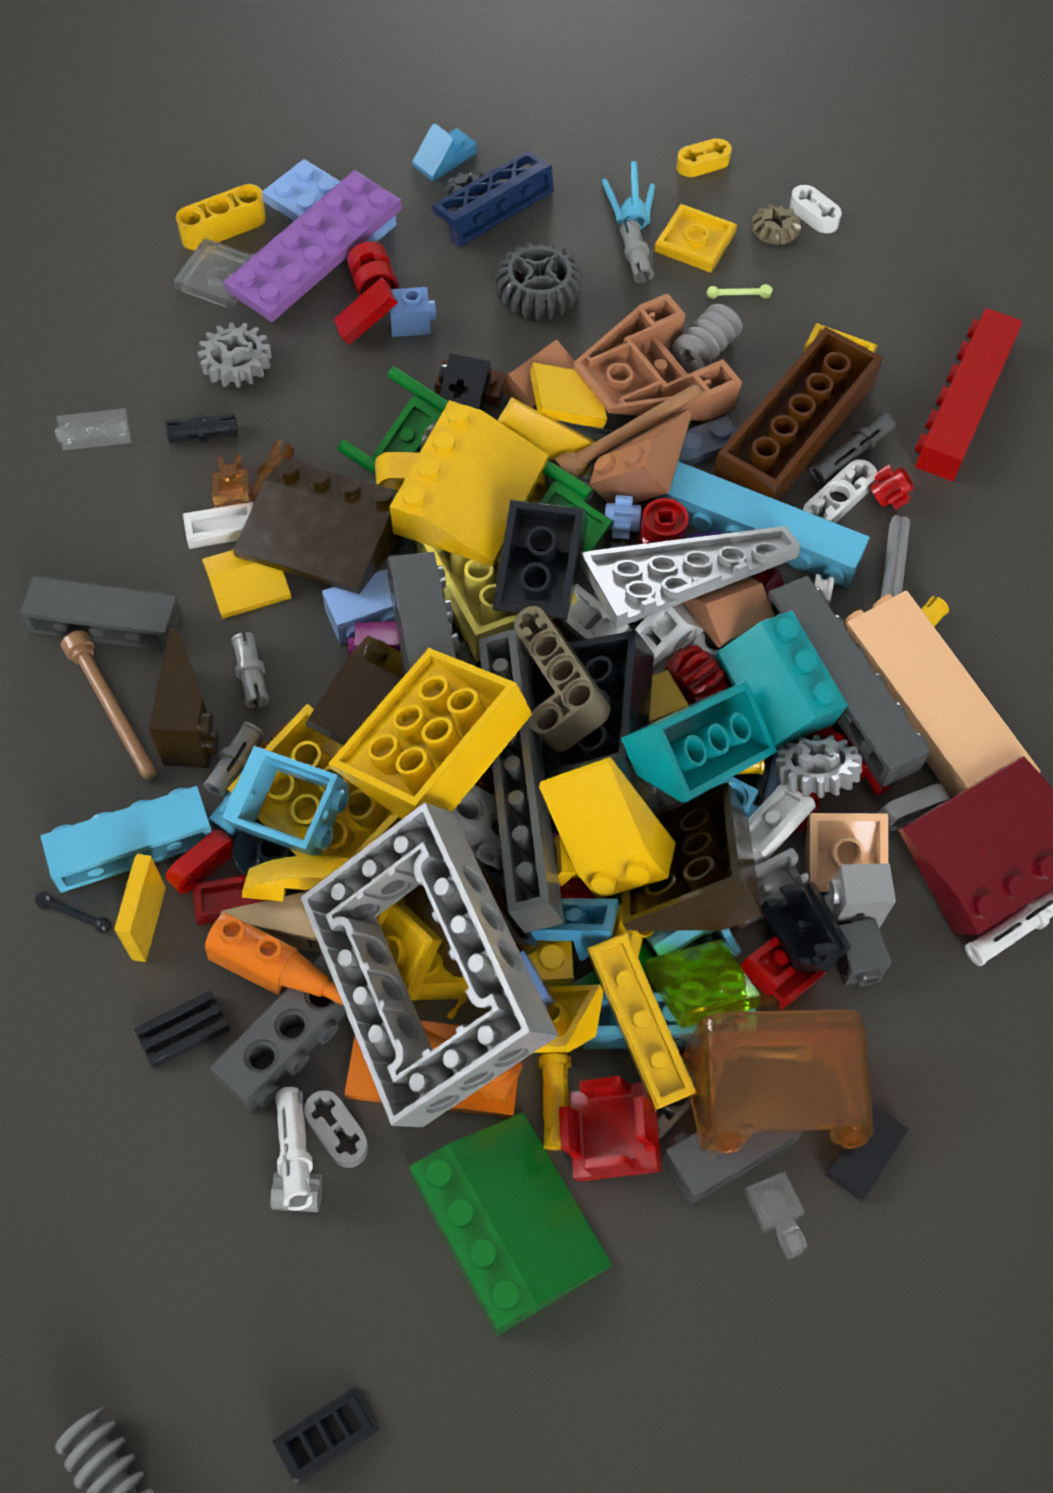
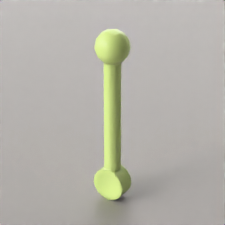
(764, 291)

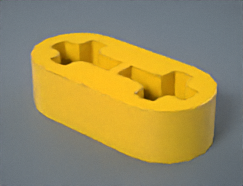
(703, 157)

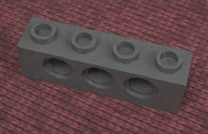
(265, 1037)

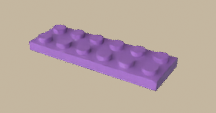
(312, 246)

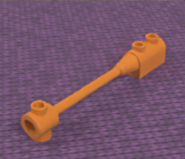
(280, 965)

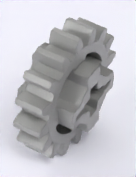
(234, 355)
(818, 766)

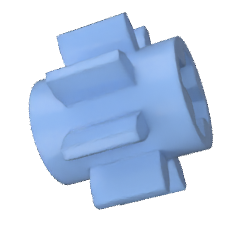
(624, 516)

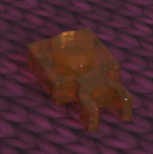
(231, 484)

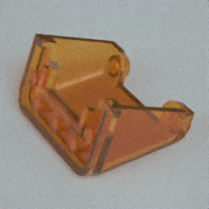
(780, 1076)

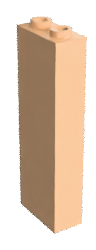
(936, 692)

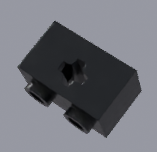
(467, 375)

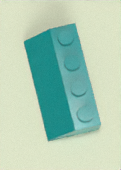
(701, 744)

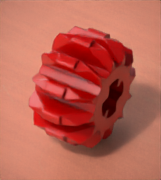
(695, 673)

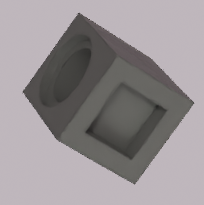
(868, 955)

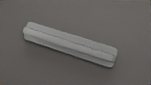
(895, 556)

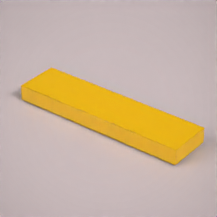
(641, 1021)

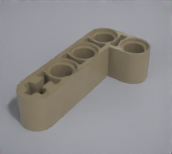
(577, 703)

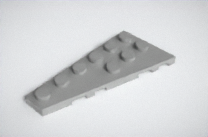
(659, 575)

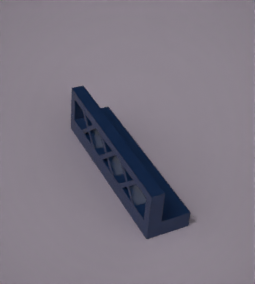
(500, 198)

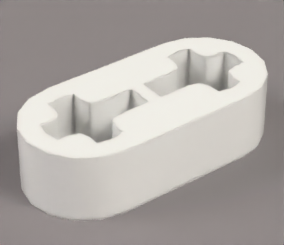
(815, 208)

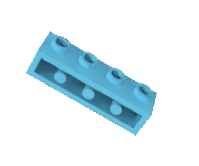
(112, 840)

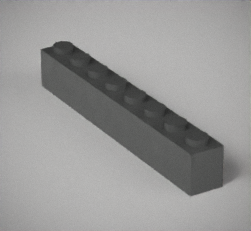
(521, 808)

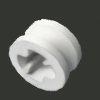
(825, 585)

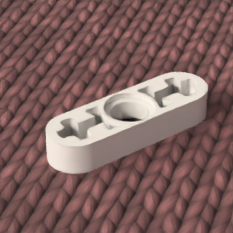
(843, 483)

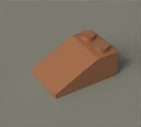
(642, 463)

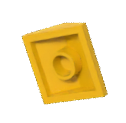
(243, 584)
(573, 1016)

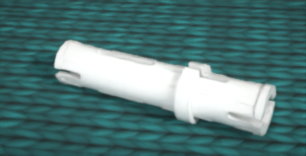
(984, 946)
(294, 1160)

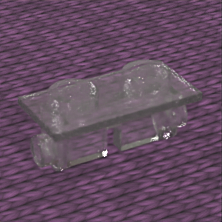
(93, 429)

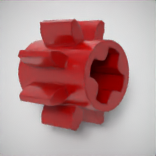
(892, 487)

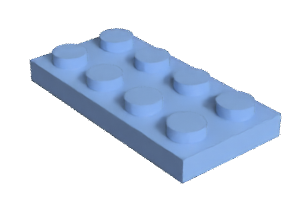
(302, 188)

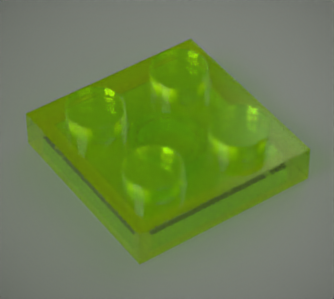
(701, 982)

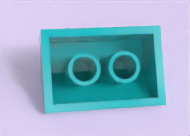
(784, 677)

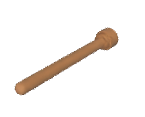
(574, 461)
(79, 649)

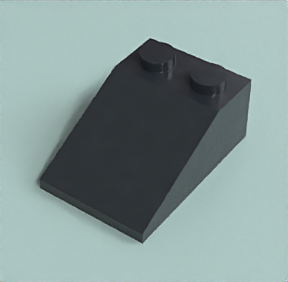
(540, 558)

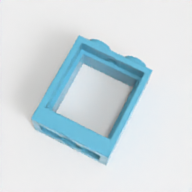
(254, 786)

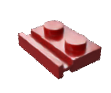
(774, 974)

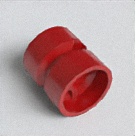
(368, 264)
(663, 521)

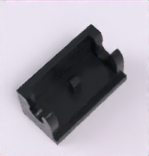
(806, 928)

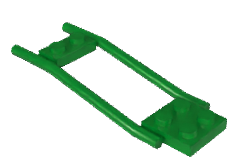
(426, 409)

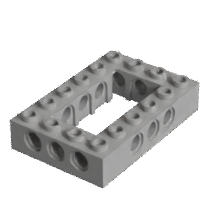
(343, 909)

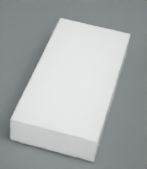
(216, 524)

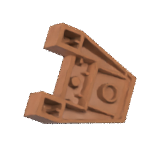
(636, 372)

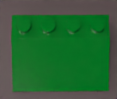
(508, 1220)

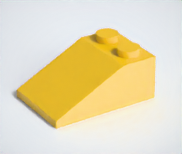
(607, 829)

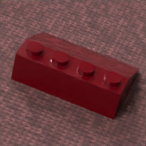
(987, 847)

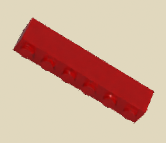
(968, 394)

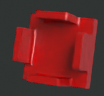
(610, 1130)

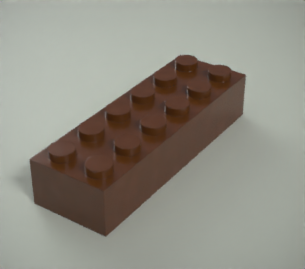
(799, 415)

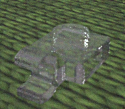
(778, 1208)

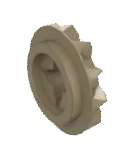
(770, 231)

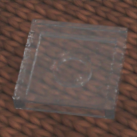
(208, 269)

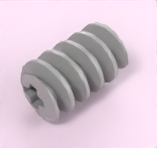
(706, 337)
(97, 1457)

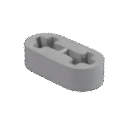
(913, 805)
(344, 1123)

